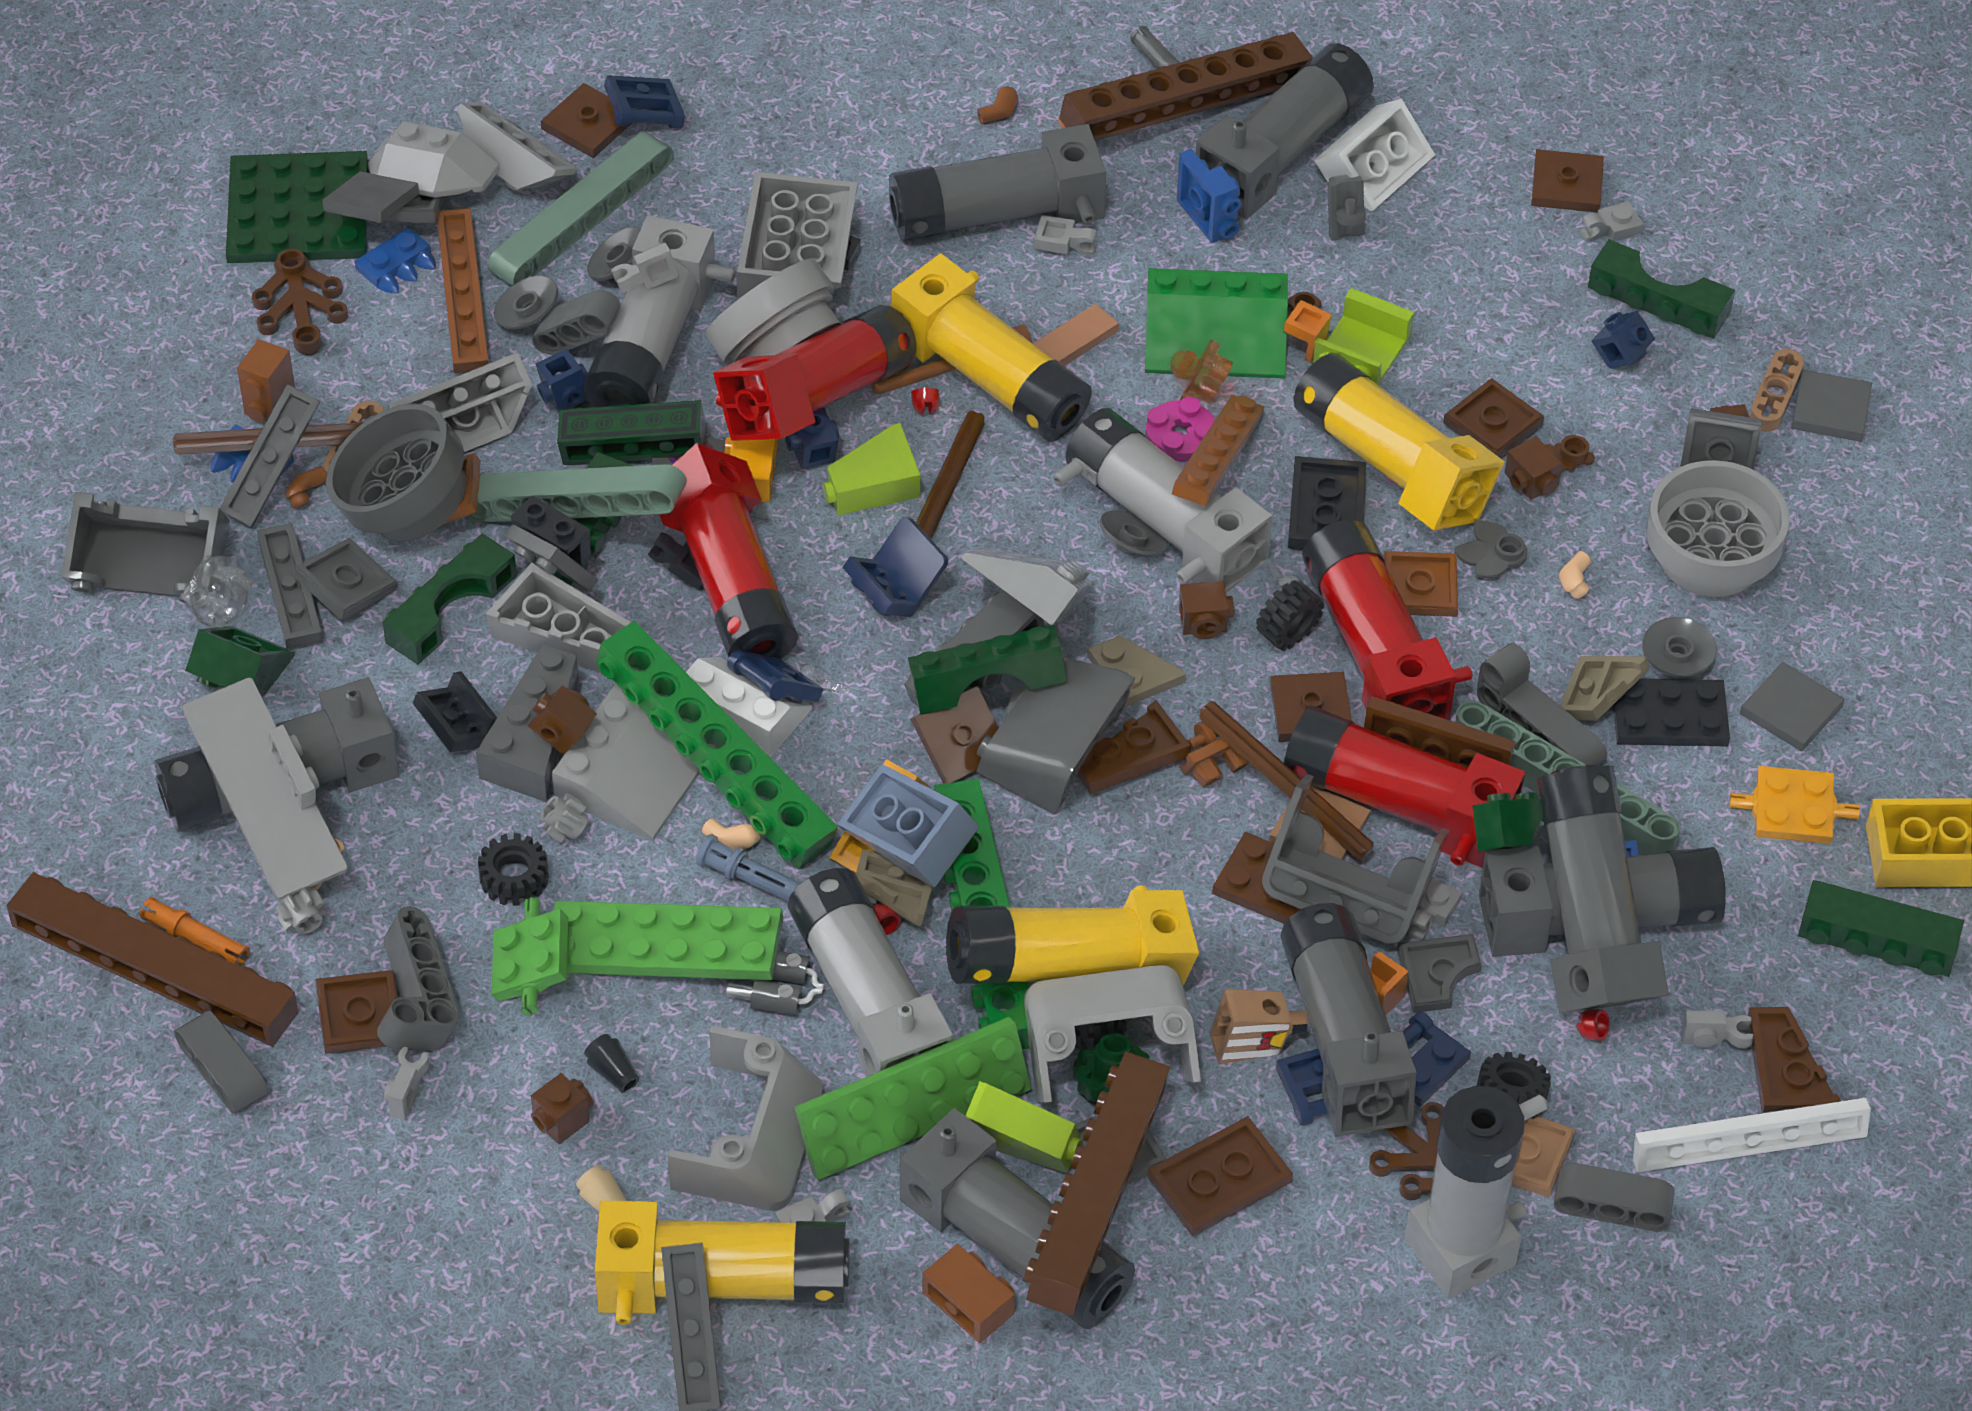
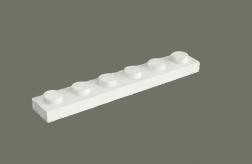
(1751, 1135)

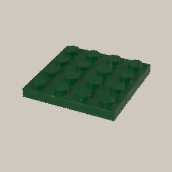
(280, 207)

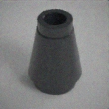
(611, 1062)

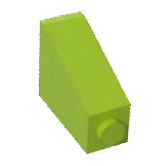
(874, 474)
(1024, 1128)

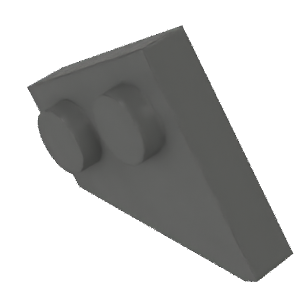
(549, 557)

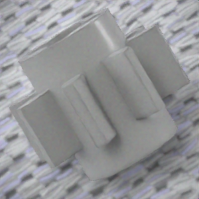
(564, 817)
(301, 911)

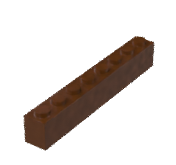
(153, 958)
(1097, 1184)

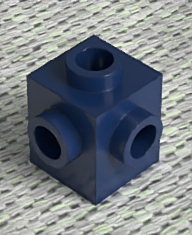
(1623, 339)
(561, 380)
(815, 443)

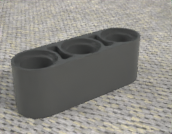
(576, 322)
(221, 1061)
(1614, 1197)

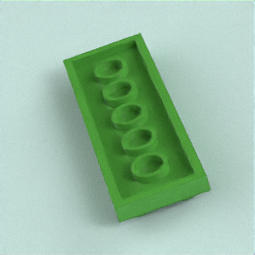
(672, 940)
(909, 1098)

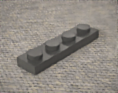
(269, 456)
(291, 598)
(691, 1327)

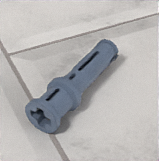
(734, 867)

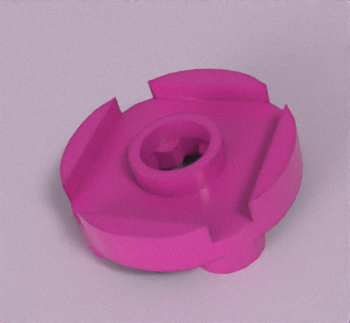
(1178, 413)

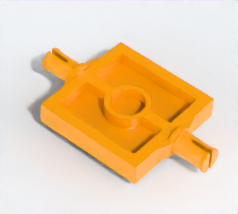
(1794, 805)

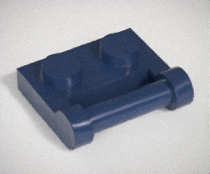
(644, 93)
(775, 677)
(1436, 1059)
(1301, 1077)

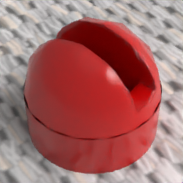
(925, 398)
(888, 918)
(1593, 1024)

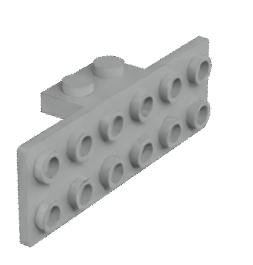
(266, 787)

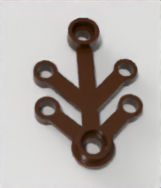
(294, 267)
(1422, 1158)

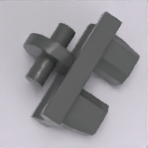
(1346, 206)

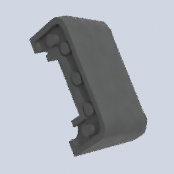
(139, 546)
(1054, 732)

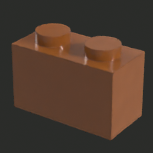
(263, 378)
(969, 1292)

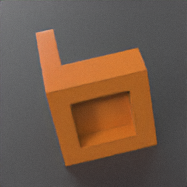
(1308, 324)
(1389, 980)

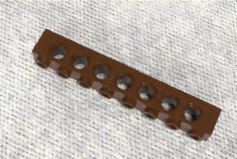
(1185, 87)

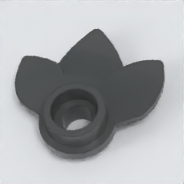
(1491, 550)

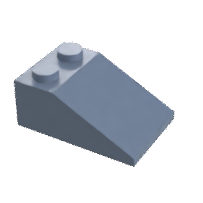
(909, 824)

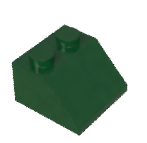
(231, 655)

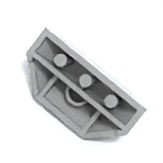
(521, 157)
(434, 158)
(481, 402)

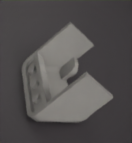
(1062, 1003)
(767, 1164)

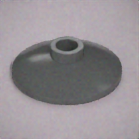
(612, 252)
(526, 302)
(1132, 533)
(1680, 636)

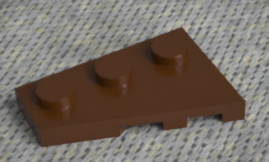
(1135, 750)
(1784, 1064)

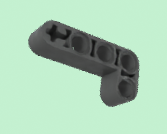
(1506, 689)
(427, 1004)

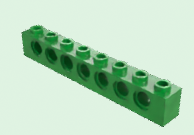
(735, 749)
(980, 866)

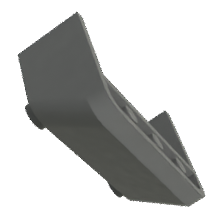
(1307, 876)

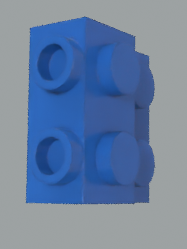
(1208, 197)

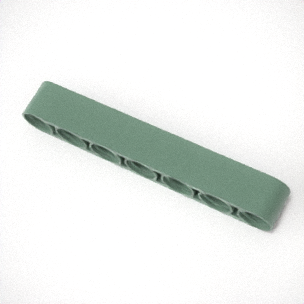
(580, 208)
(582, 491)
(1640, 820)

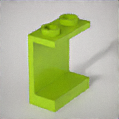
(1368, 334)

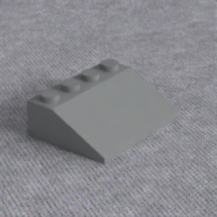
(794, 222)
(1040, 583)
(625, 769)

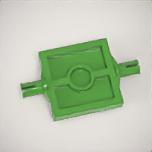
(530, 956)

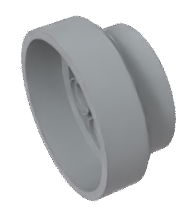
(775, 314)
(1717, 527)

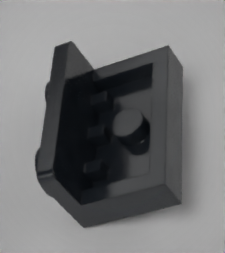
(554, 528)
(456, 713)

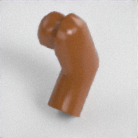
(1002, 108)
(302, 483)

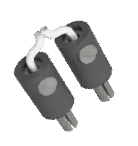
(776, 996)

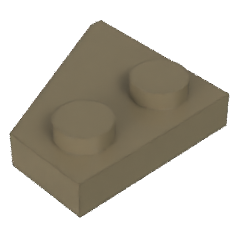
(1150, 671)
(1600, 683)
(893, 886)

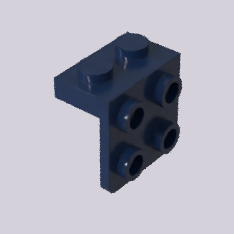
(900, 571)

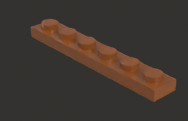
(462, 290)
(1218, 450)

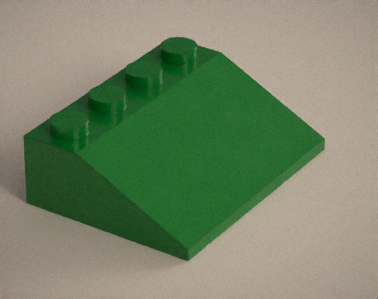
(1230, 307)

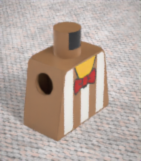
(1253, 1025)

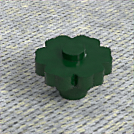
(1093, 1066)

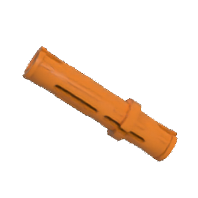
(181, 924)

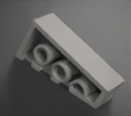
(552, 613)

